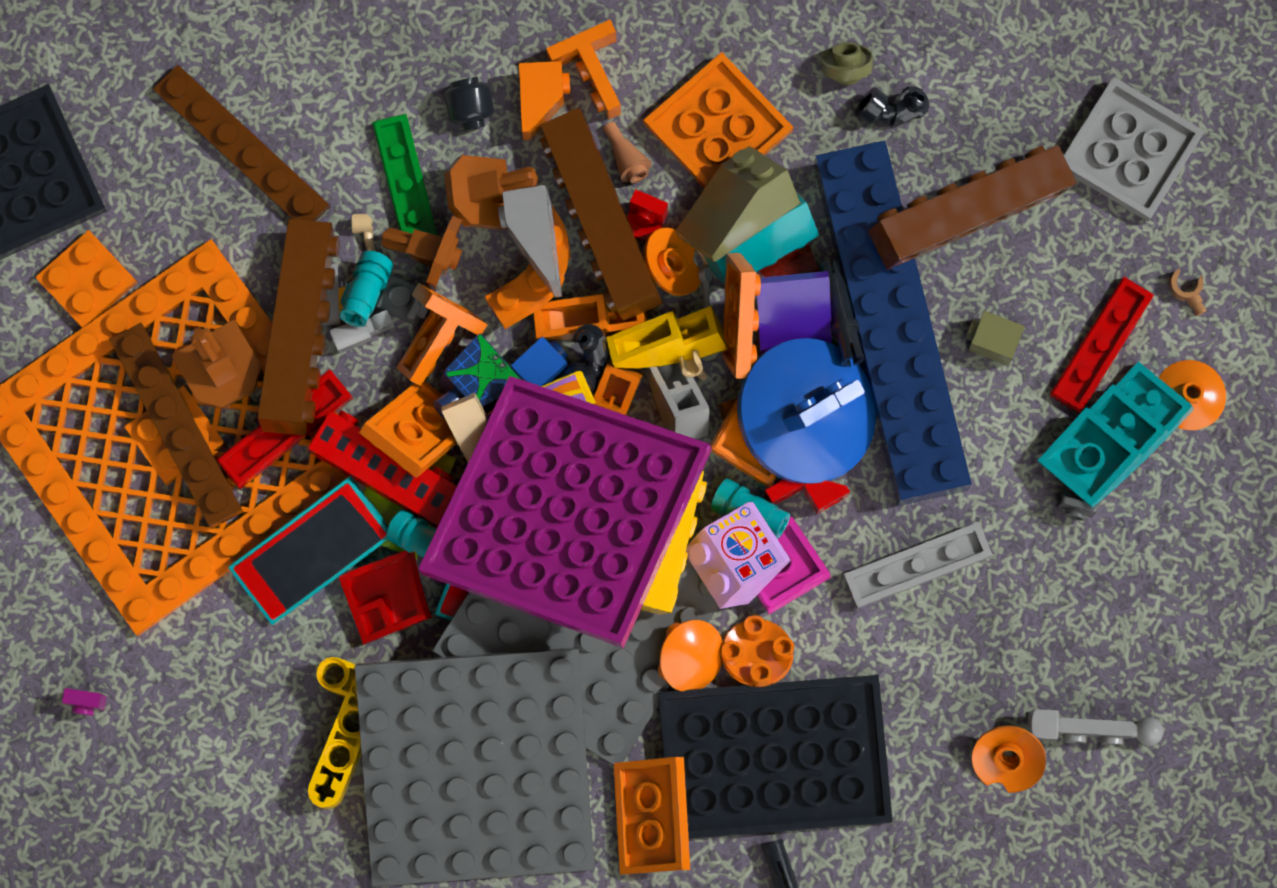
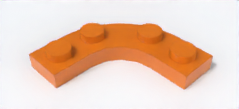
(528, 291)

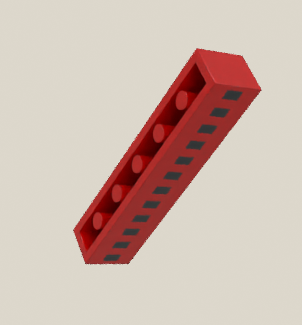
(348, 451)

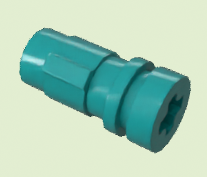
(363, 292)
(731, 497)
(410, 532)

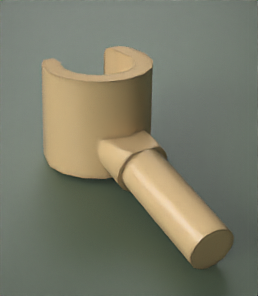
(363, 225)
(693, 367)

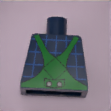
(477, 371)

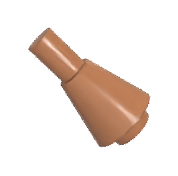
(631, 163)

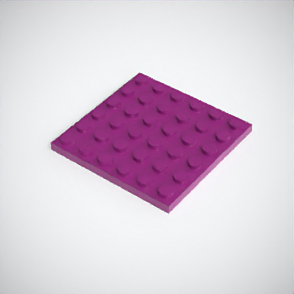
(566, 511)

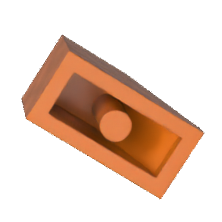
(541, 94)

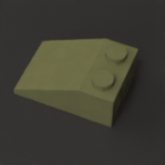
(738, 203)

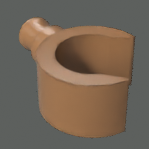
(1193, 298)

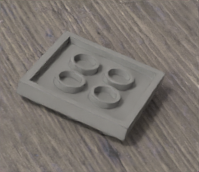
(1131, 149)

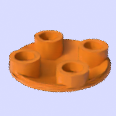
(757, 652)
(690, 655)

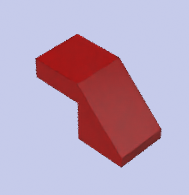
(819, 495)

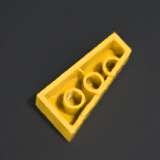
(664, 588)

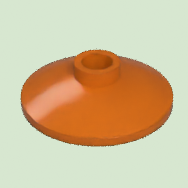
(671, 262)
(1210, 390)
(1014, 772)

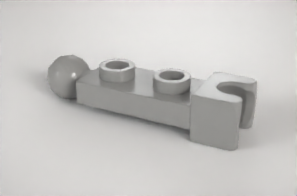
(1047, 726)

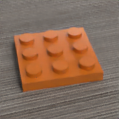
(715, 119)

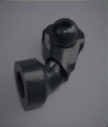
(907, 106)
(592, 344)

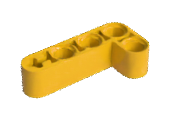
(338, 737)

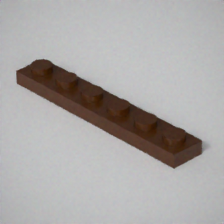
(240, 146)
(176, 425)

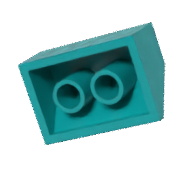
(774, 241)

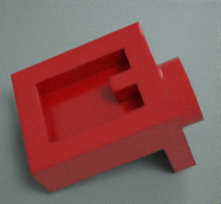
(646, 214)

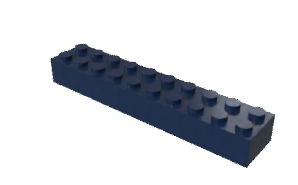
(894, 330)

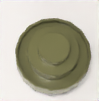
(847, 63)

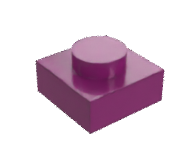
(83, 701)

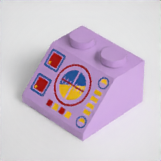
(737, 556)

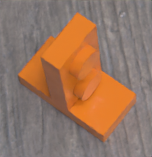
(583, 47)
(435, 333)

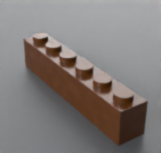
(971, 207)
(601, 215)
(298, 327)

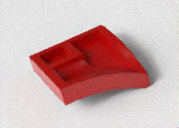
(385, 596)

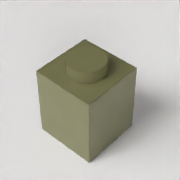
(994, 337)

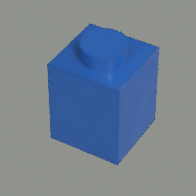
(541, 363)

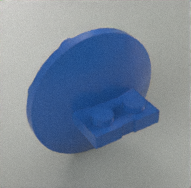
(806, 411)

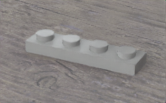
(917, 565)

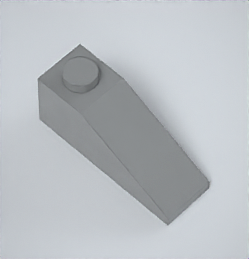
(531, 226)
(679, 401)

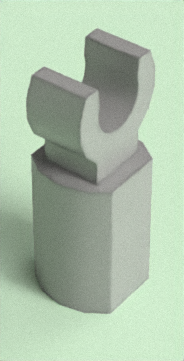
(349, 337)

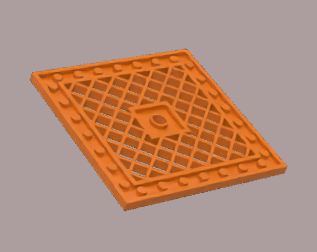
(140, 602)

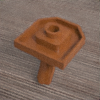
(477, 188)
(428, 249)
(219, 365)

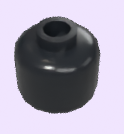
(469, 103)

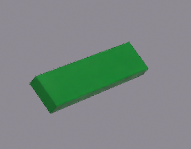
(404, 175)

